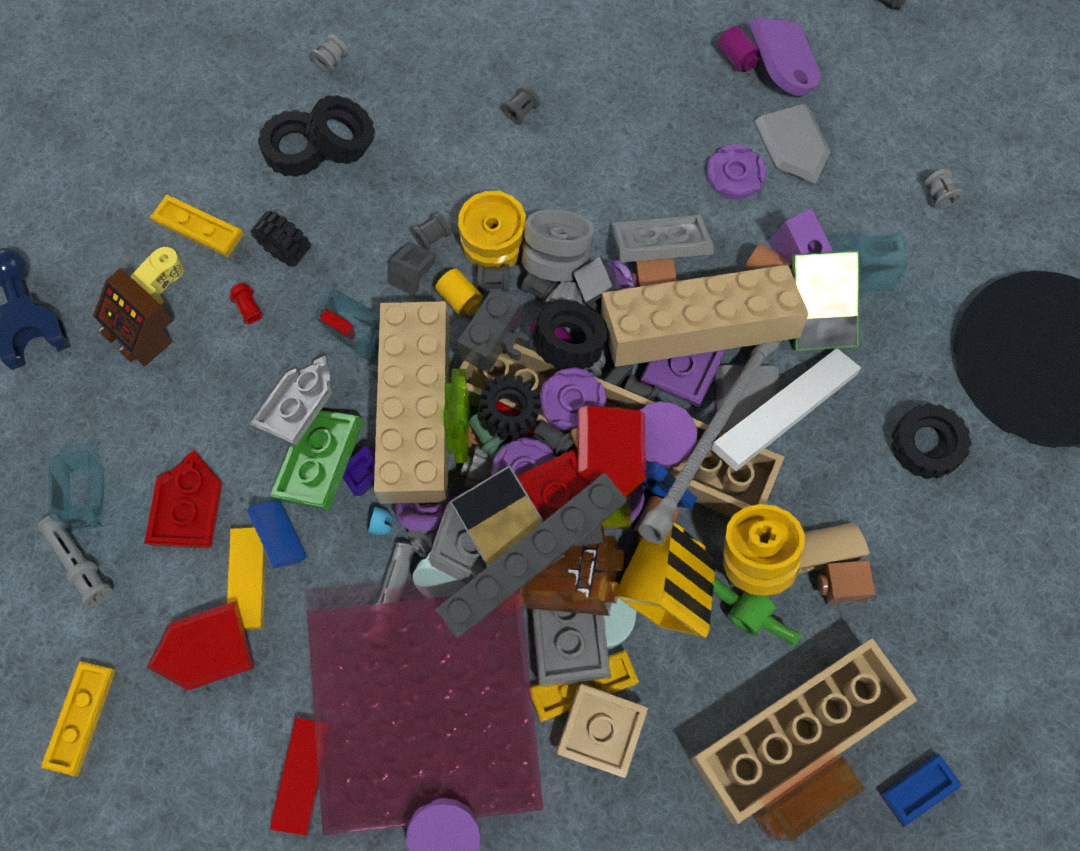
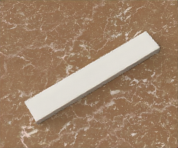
(785, 409)

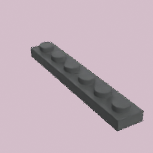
(531, 555)

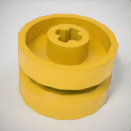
(492, 229)
(763, 549)

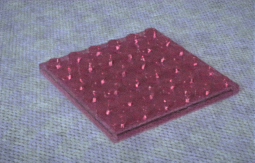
(421, 714)

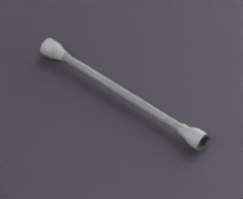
(660, 519)

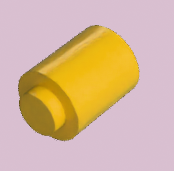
(459, 293)

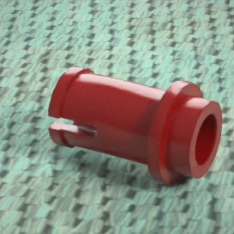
(243, 297)

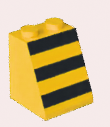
(671, 583)

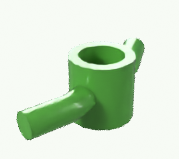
(754, 612)

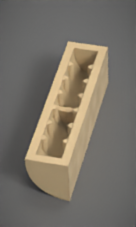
(831, 545)

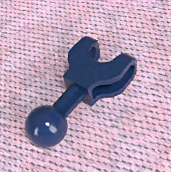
(22, 316)

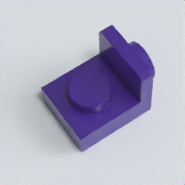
(360, 471)

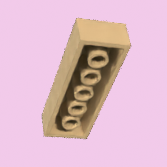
(702, 315)
(412, 403)
(802, 731)

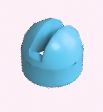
(377, 522)

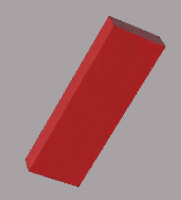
(298, 782)

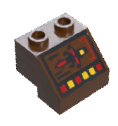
(132, 319)

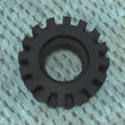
(281, 238)
(508, 390)

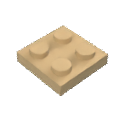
(602, 730)

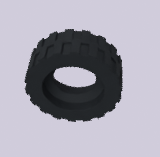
(269, 140)
(330, 144)
(573, 316)
(948, 424)

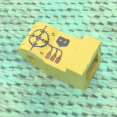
(158, 272)

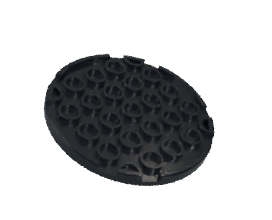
(1023, 356)

